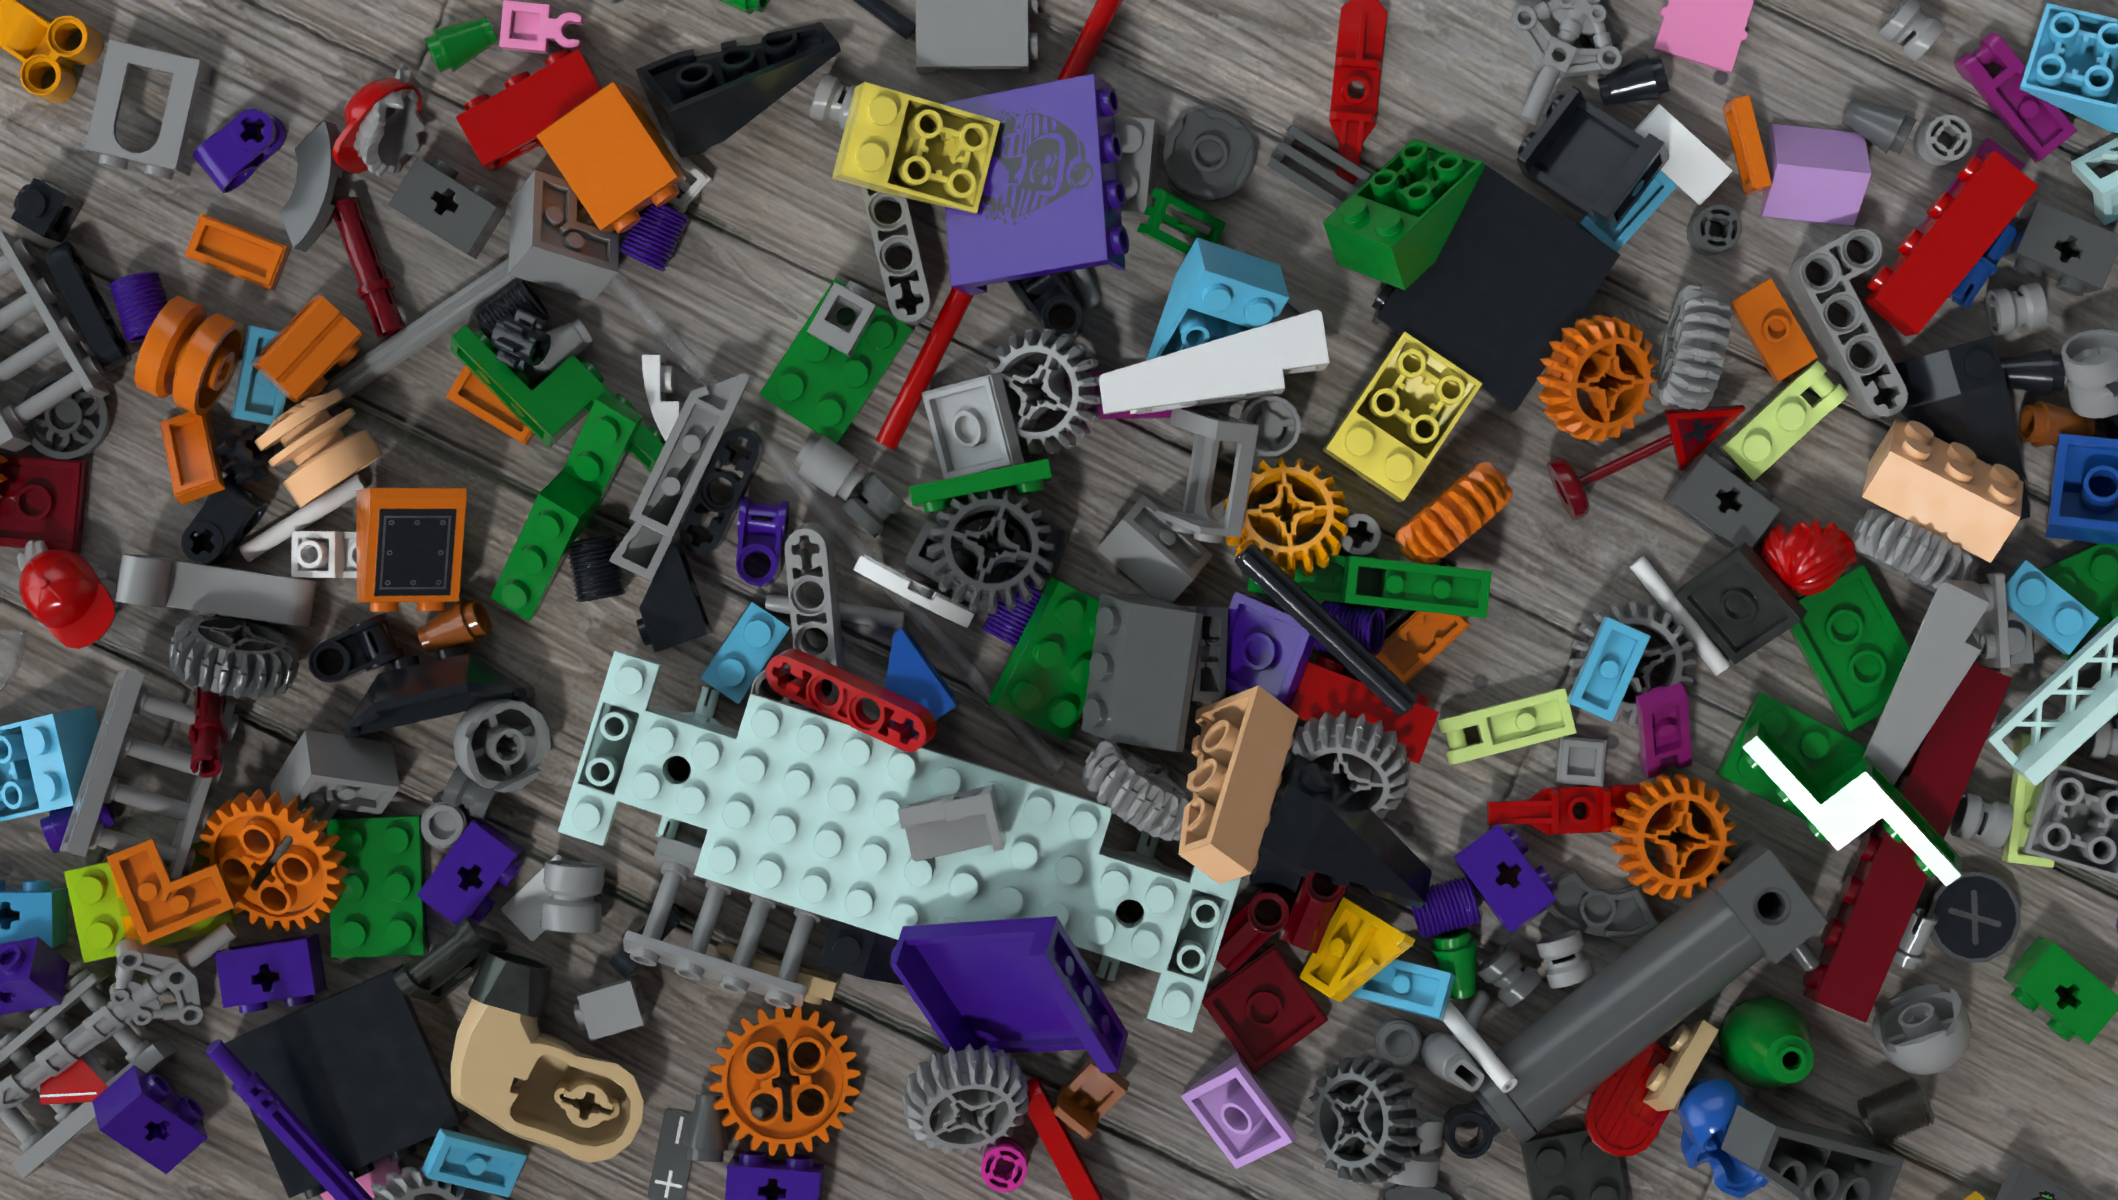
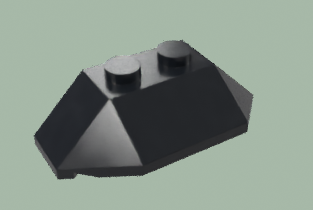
(432, 690)

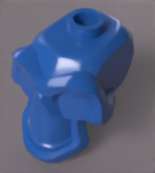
(1705, 1119)

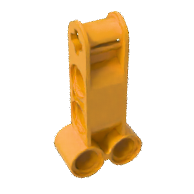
(45, 47)

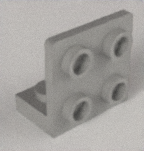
(1999, 632)

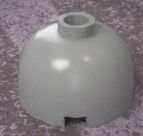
(501, 743)
(1924, 1030)

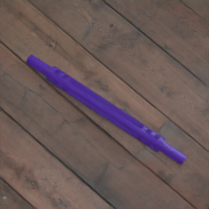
(286, 1125)

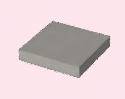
(972, 426)

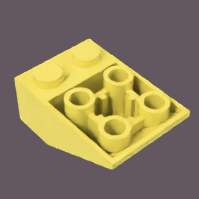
(915, 148)
(1402, 417)

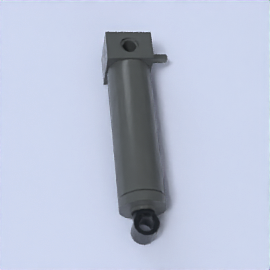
(1643, 996)

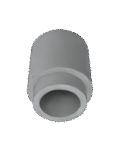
(830, 467)

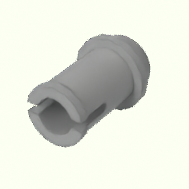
(1915, 939)

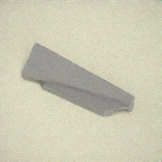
(677, 475)
(1930, 674)

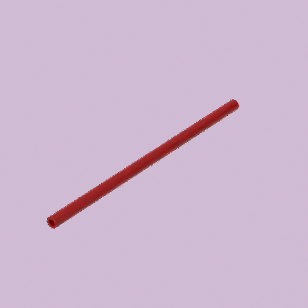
(958, 301)

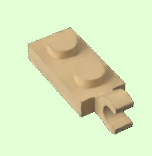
(818, 983)

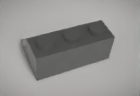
(1142, 671)

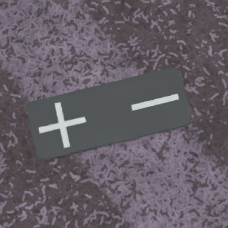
(670, 1164)

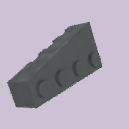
(1811, 1159)

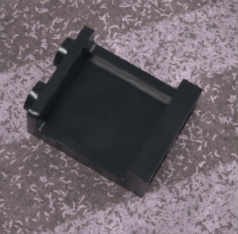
(1591, 159)

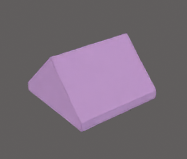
(1815, 175)
(1239, 1112)

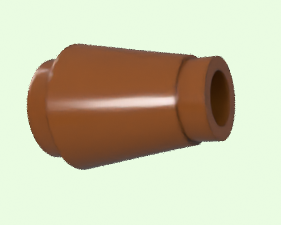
(2045, 421)
(457, 626)

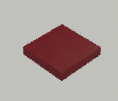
(42, 501)
(1263, 1008)

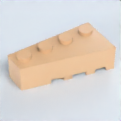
(1234, 781)

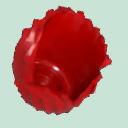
(1808, 556)

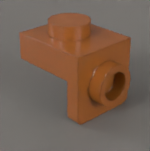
(1088, 1098)

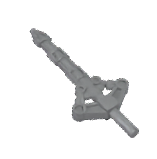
(1557, 55)
(128, 1002)

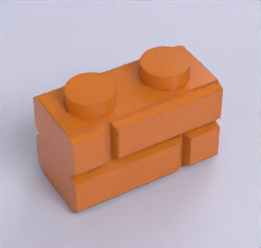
(308, 350)

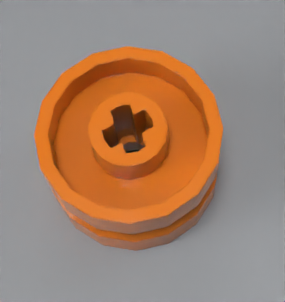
(189, 355)

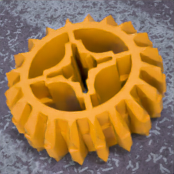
(1322, 512)

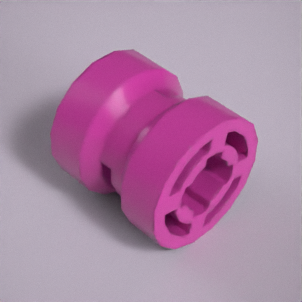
(1002, 1159)

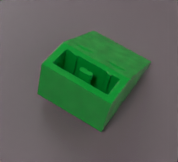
(1403, 213)

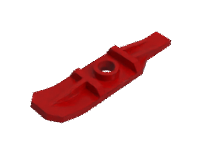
(1356, 60)
(1552, 809)

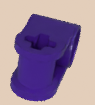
(234, 153)
(761, 537)

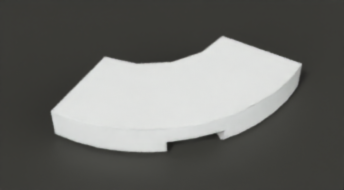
(913, 590)

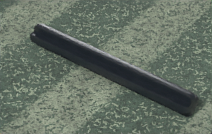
(1326, 629)

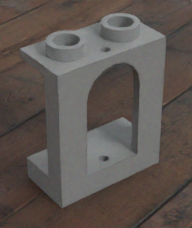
(168, 152)
(1197, 516)

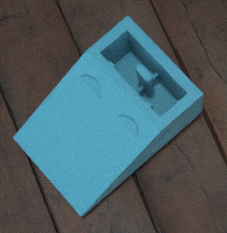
(2076, 64)
(1218, 296)
(44, 761)

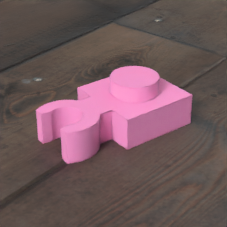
(531, 28)

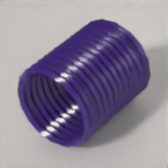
(655, 236)
(138, 302)
(1362, 621)
(1011, 624)
(1447, 908)

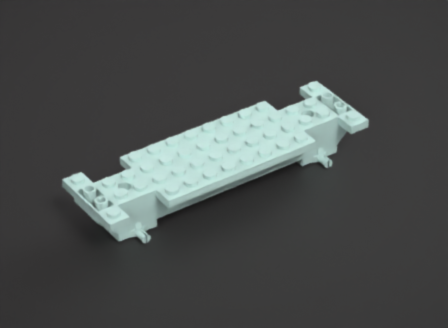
(813, 822)

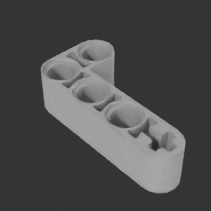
(891, 236)
(1857, 326)
(215, 589)
(807, 614)

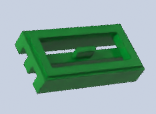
(1157, 216)

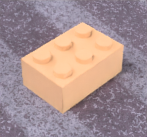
(1944, 489)

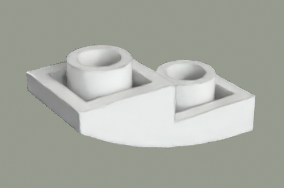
(1690, 161)
(659, 381)
(323, 554)

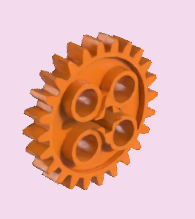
(302, 882)
(741, 1084)

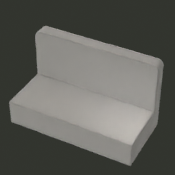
(1152, 553)

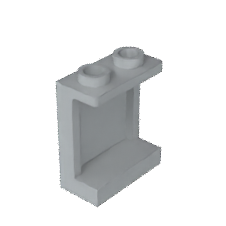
(974, 35)

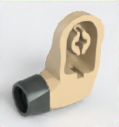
(532, 1079)

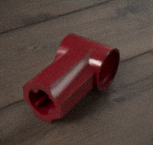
(1310, 915)
(1247, 932)

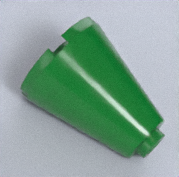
(1766, 1043)

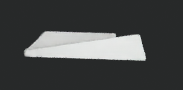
(1220, 370)

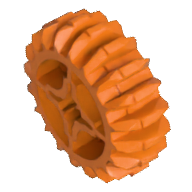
(1605, 383)
(1454, 514)
(1674, 817)

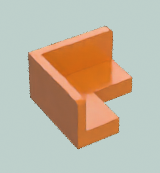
(165, 905)

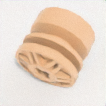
(318, 447)

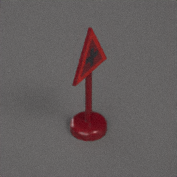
(1689, 434)

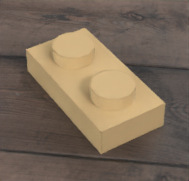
(1671, 1079)

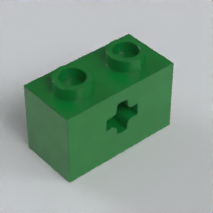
(2087, 1000)

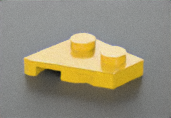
(1353, 951)

